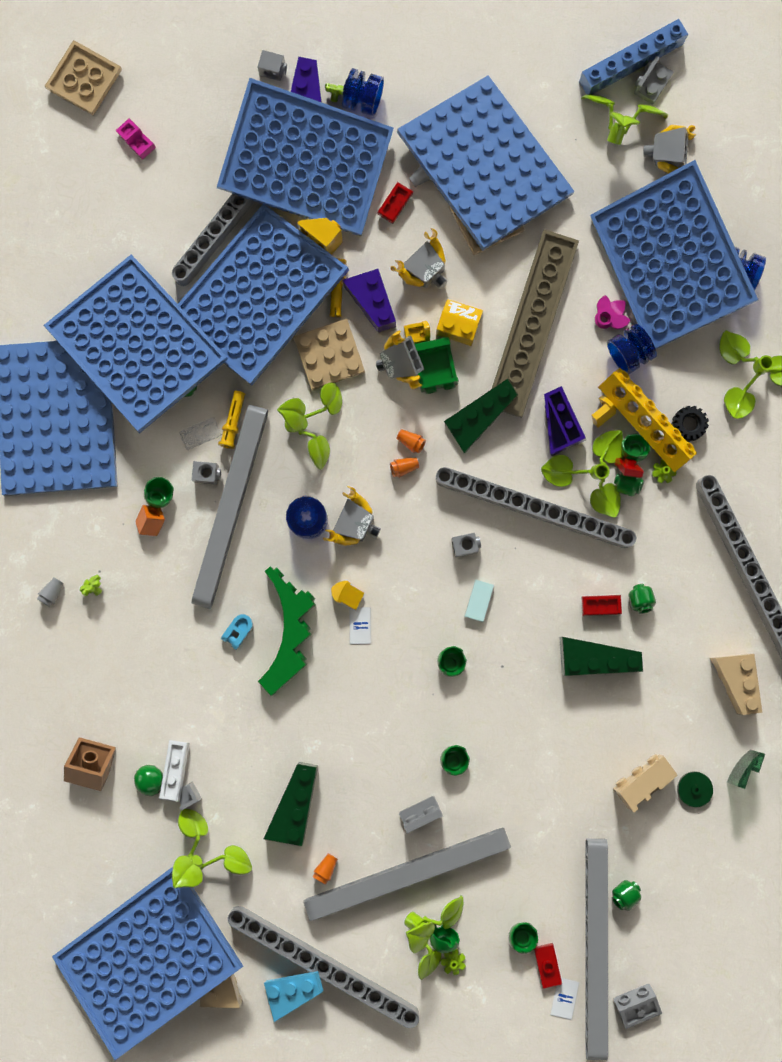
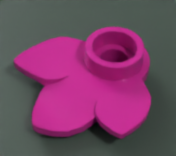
(612, 312)

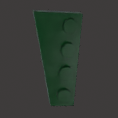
(476, 417)

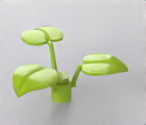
(618, 129)
(733, 349)
(295, 421)
(603, 500)
(188, 869)
(422, 931)

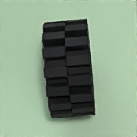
(697, 415)

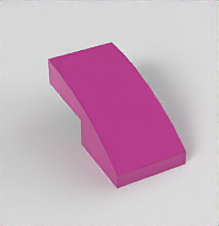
(135, 138)

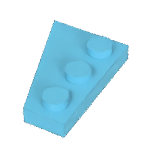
(291, 992)

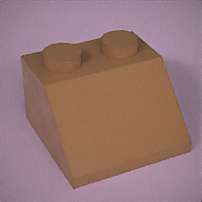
(89, 764)

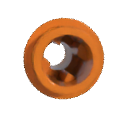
(411, 440)
(401, 467)
(325, 869)

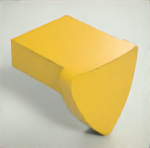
(419, 332)
(604, 413)
(347, 594)

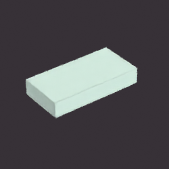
(479, 600)

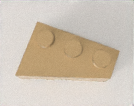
(740, 682)
(644, 781)
(223, 995)

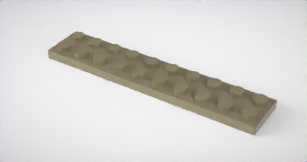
(535, 316)

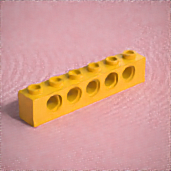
(637, 417)

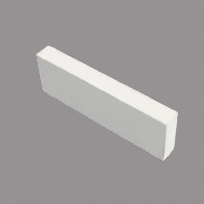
(174, 771)

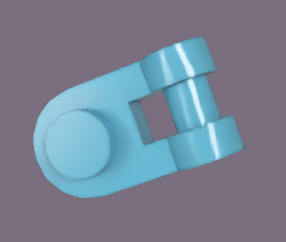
(242, 625)

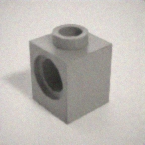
(272, 65)
(199, 467)
(457, 544)

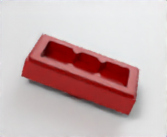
(395, 203)
(629, 467)
(601, 605)
(547, 965)

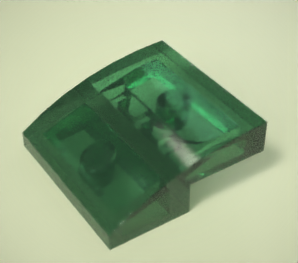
(749, 761)

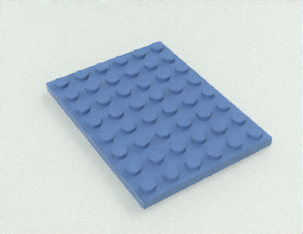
(304, 156)
(485, 162)
(674, 255)
(261, 291)
(135, 343)
(52, 423)
(146, 963)

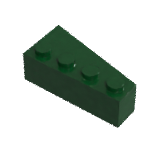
(589, 658)
(293, 811)

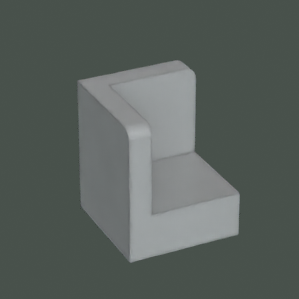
(189, 796)

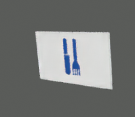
(360, 625)
(565, 999)

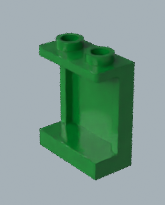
(437, 365)

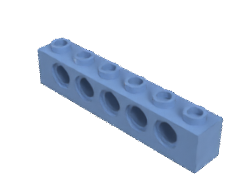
(633, 57)

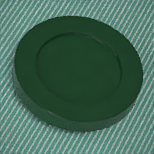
(695, 789)

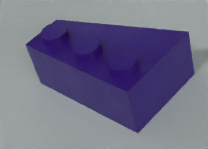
(306, 79)
(371, 297)
(562, 423)

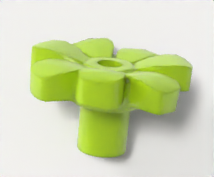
(334, 90)
(663, 472)
(91, 585)
(453, 958)

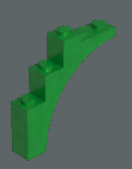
(294, 607)

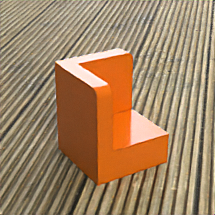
(149, 520)

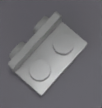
(653, 81)
(420, 814)
(637, 1005)

